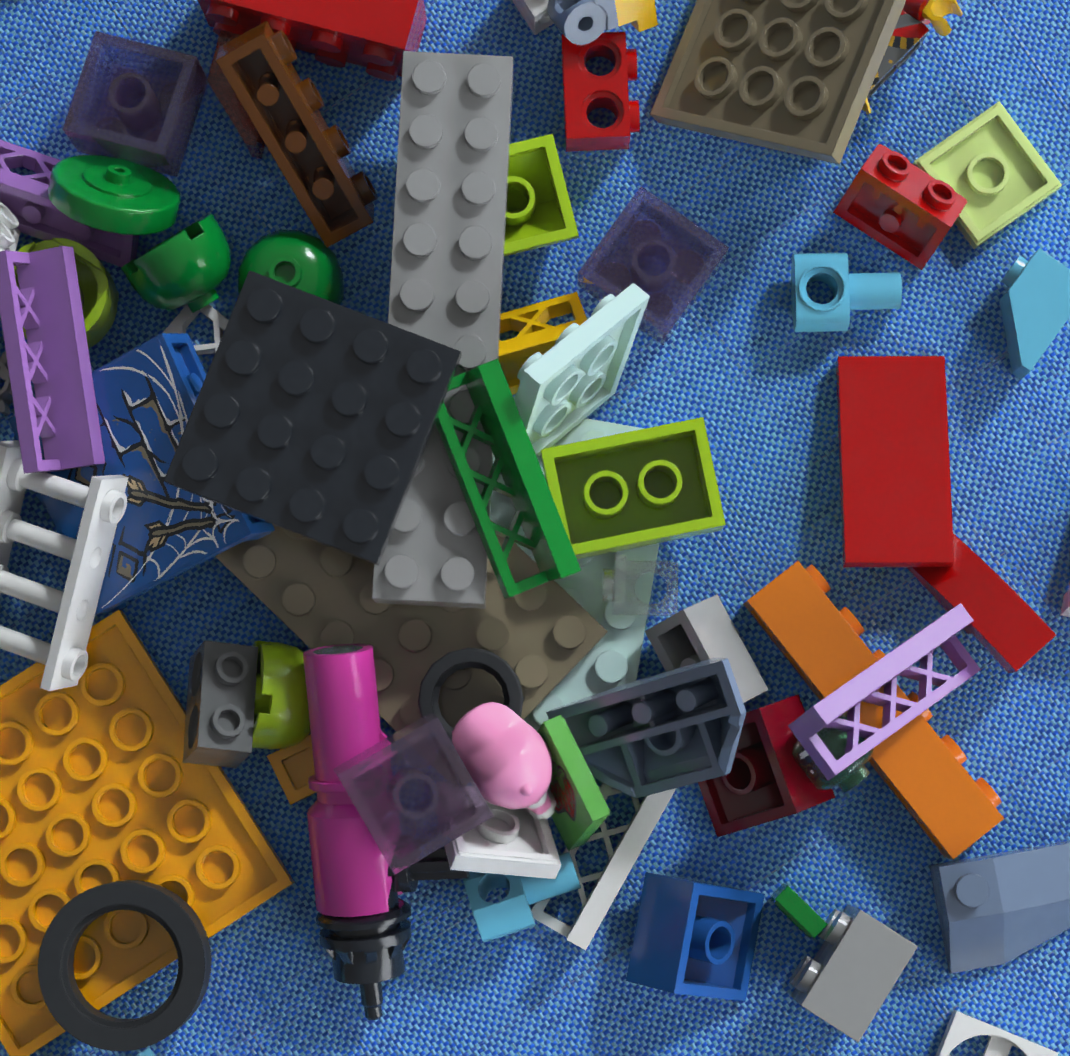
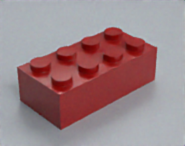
(334, 30)

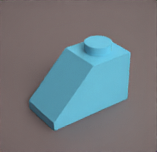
(1033, 308)

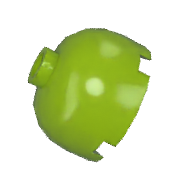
(280, 697)

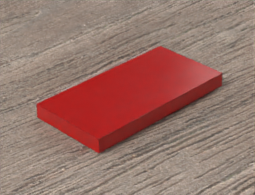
(894, 461)

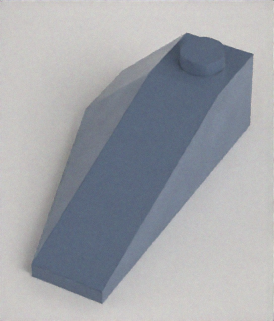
(1001, 904)

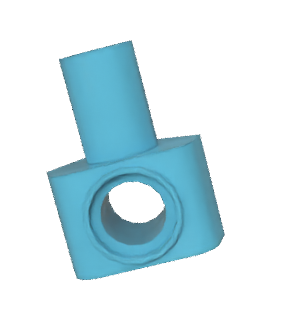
(849, 291)
(514, 912)

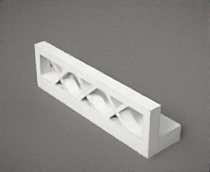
(615, 872)

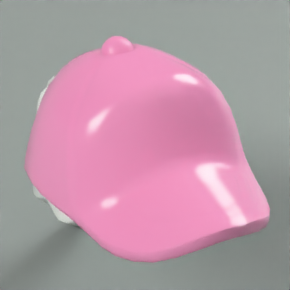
(506, 759)

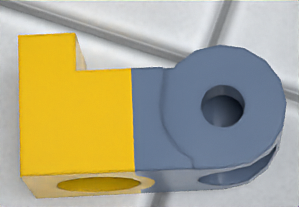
(587, 19)

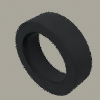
(58, 977)

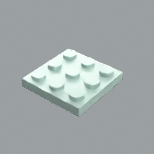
(579, 370)

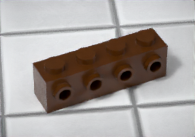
(296, 133)

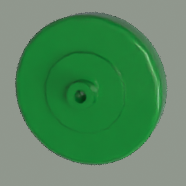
(113, 195)

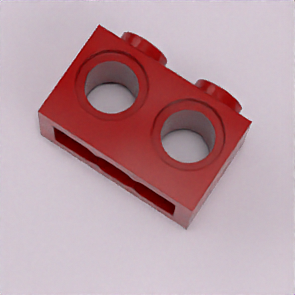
(588, 92)

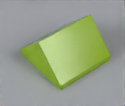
(536, 197)

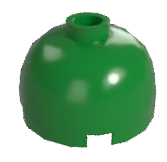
(297, 261)
(183, 267)

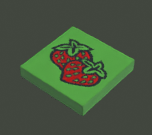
(578, 799)

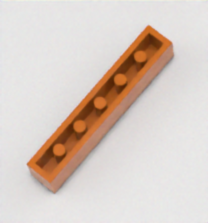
(912, 761)

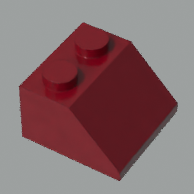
(764, 775)

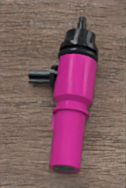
(353, 884)

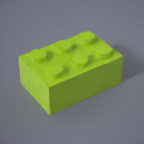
(635, 488)

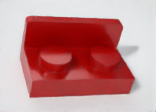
(900, 206)

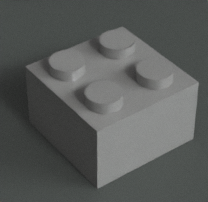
(851, 970)

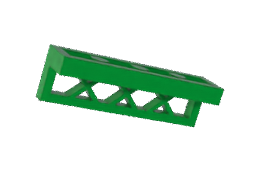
(522, 480)

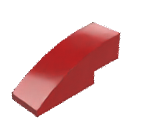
(1000, 615)

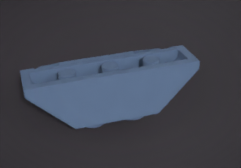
(660, 728)

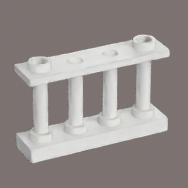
(89, 554)

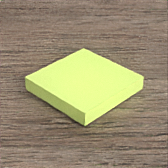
(993, 170)

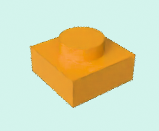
(293, 769)

